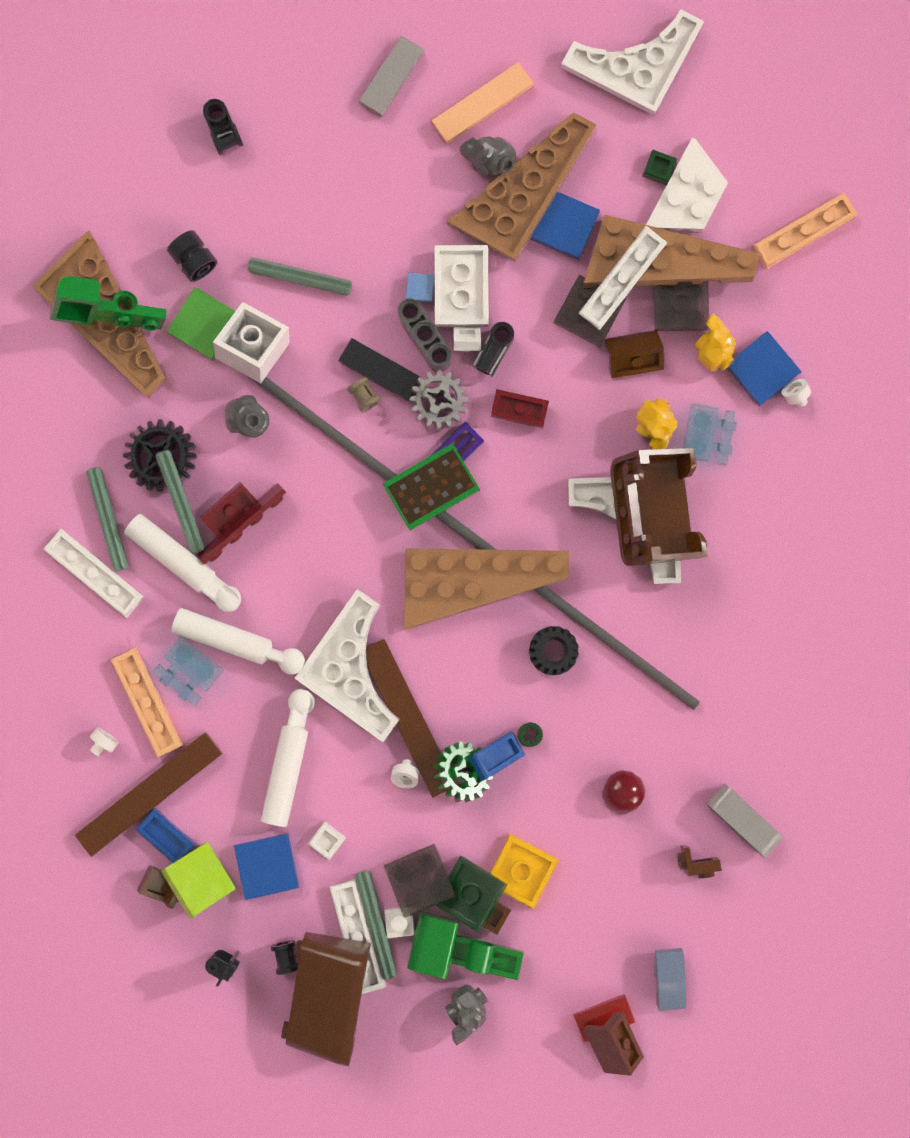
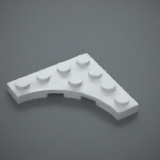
(639, 72)
(598, 496)
(340, 671)

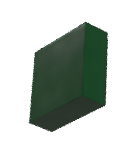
(659, 167)

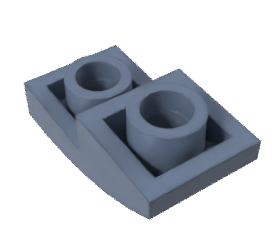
(670, 978)

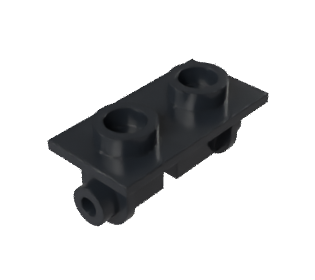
(222, 965)

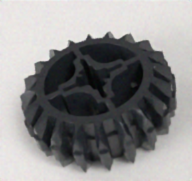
(141, 442)

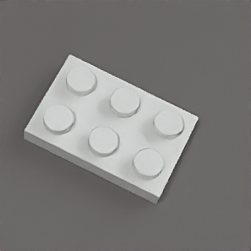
(461, 285)

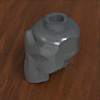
(489, 155)
(246, 417)
(466, 1012)

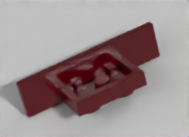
(233, 515)

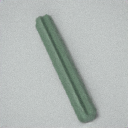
(299, 276)
(180, 501)
(107, 519)
(375, 924)

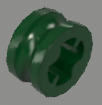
(522, 731)

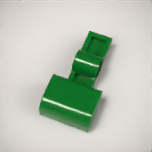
(79, 302)
(439, 945)

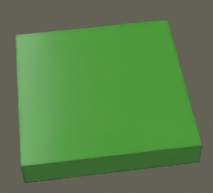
(200, 322)

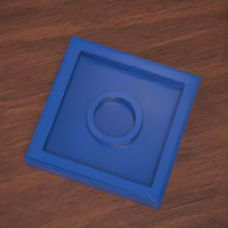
(566, 225)
(763, 368)
(266, 866)

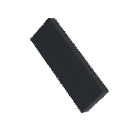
(379, 369)

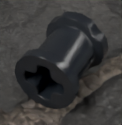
(285, 957)

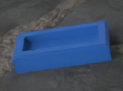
(496, 756)
(165, 836)

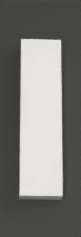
(622, 277)
(94, 573)
(355, 927)

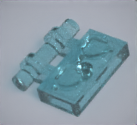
(701, 433)
(193, 664)

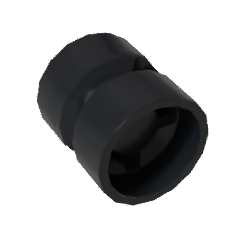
(189, 252)

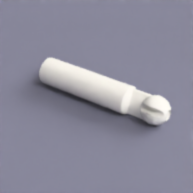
(182, 563)
(235, 641)
(288, 760)

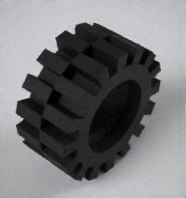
(570, 650)

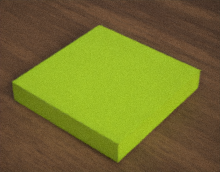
(198, 880)

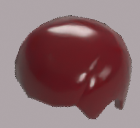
(623, 792)

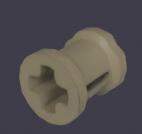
(364, 394)

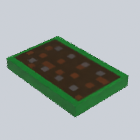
(431, 487)

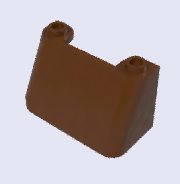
(654, 506)
(327, 996)

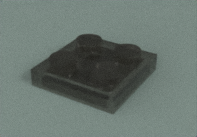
(681, 307)
(571, 321)
(419, 880)

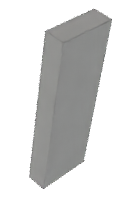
(391, 76)

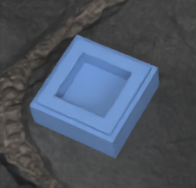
(420, 287)

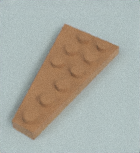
(518, 199)
(680, 260)
(120, 345)
(461, 579)

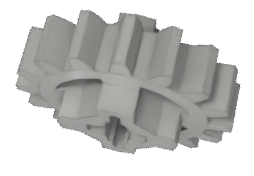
(426, 395)

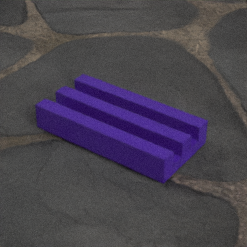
(472, 434)

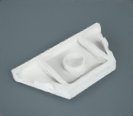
(689, 193)

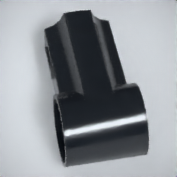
(493, 350)

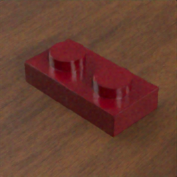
(519, 408)

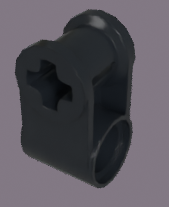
(222, 129)

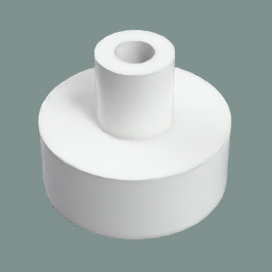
(796, 392)
(102, 740)
(405, 774)

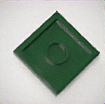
(475, 893)

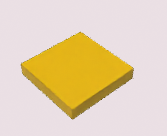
(524, 870)

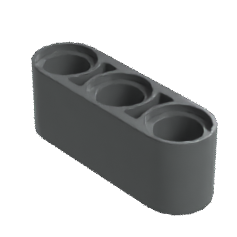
(418, 324)

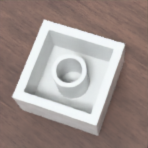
(251, 342)

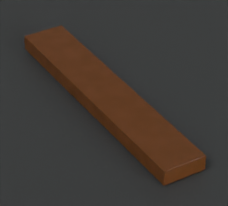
(403, 705)
(148, 794)

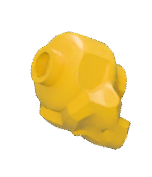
(716, 346)
(656, 422)

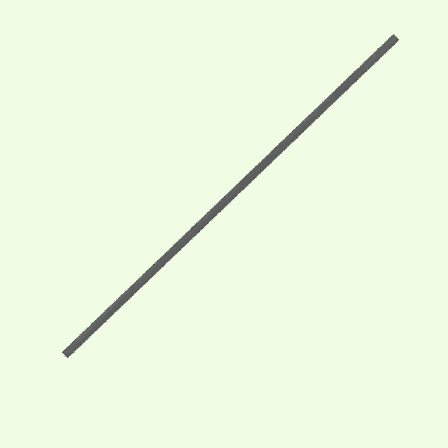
(480, 543)

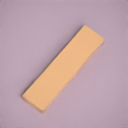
(482, 103)
(804, 230)
(147, 702)

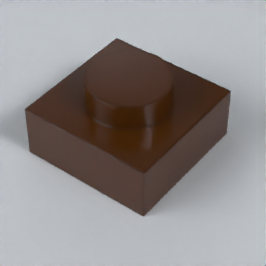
(497, 918)

